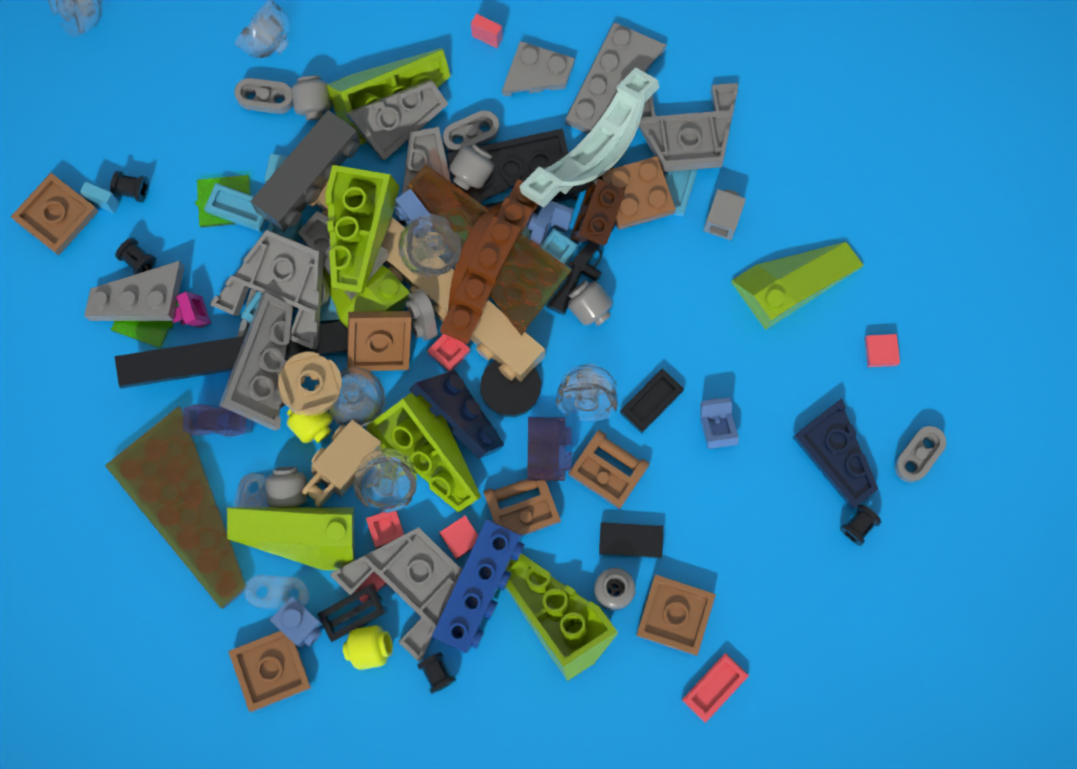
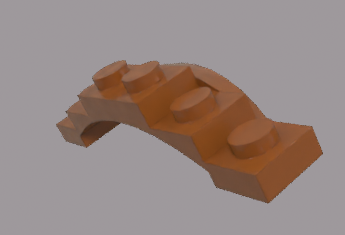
(482, 262)

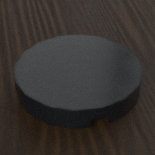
(507, 396)

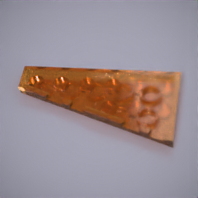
(529, 273)
(173, 492)

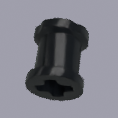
(129, 186)
(128, 250)
(860, 524)
(436, 672)

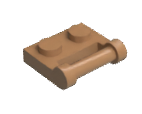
(602, 476)
(527, 515)

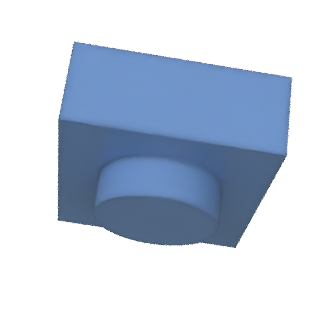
(552, 215)
(718, 423)
(297, 623)

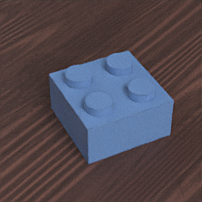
(409, 207)

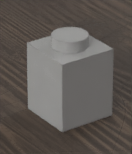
(724, 214)

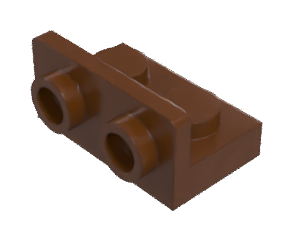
(597, 213)

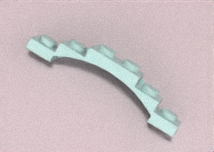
(601, 147)

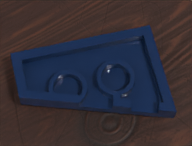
(456, 404)
(836, 453)

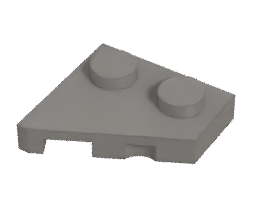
(537, 70)

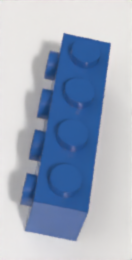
(477, 586)

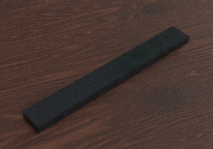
(211, 357)

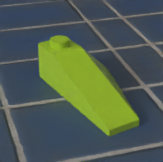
(386, 80)
(358, 217)
(790, 282)
(381, 293)
(429, 446)
(303, 534)
(564, 622)

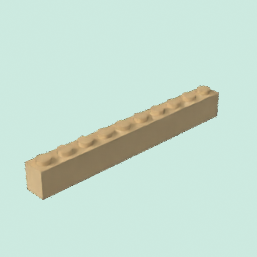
(495, 333)

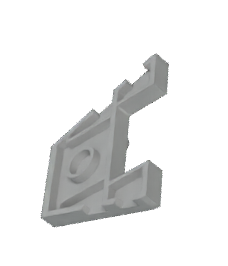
(691, 138)
(286, 272)
(417, 573)

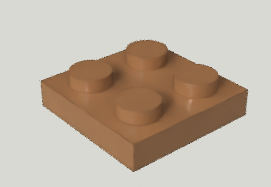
(645, 192)
(54, 214)
(379, 340)
(675, 615)
(269, 670)

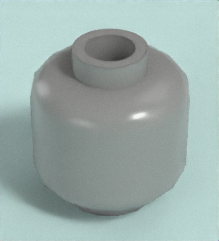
(311, 97)
(471, 167)
(590, 303)
(285, 488)
(620, 579)

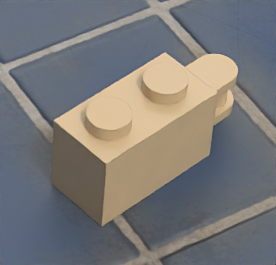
(339, 462)

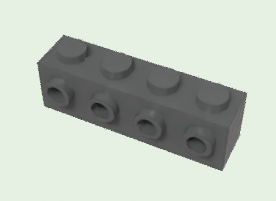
(305, 171)

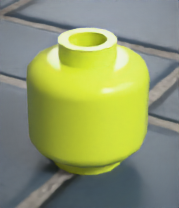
(310, 427)
(368, 647)

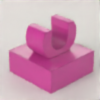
(191, 310)

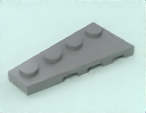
(616, 59)
(254, 378)

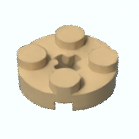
(302, 400)

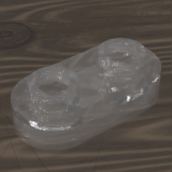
(246, 499)
(278, 591)

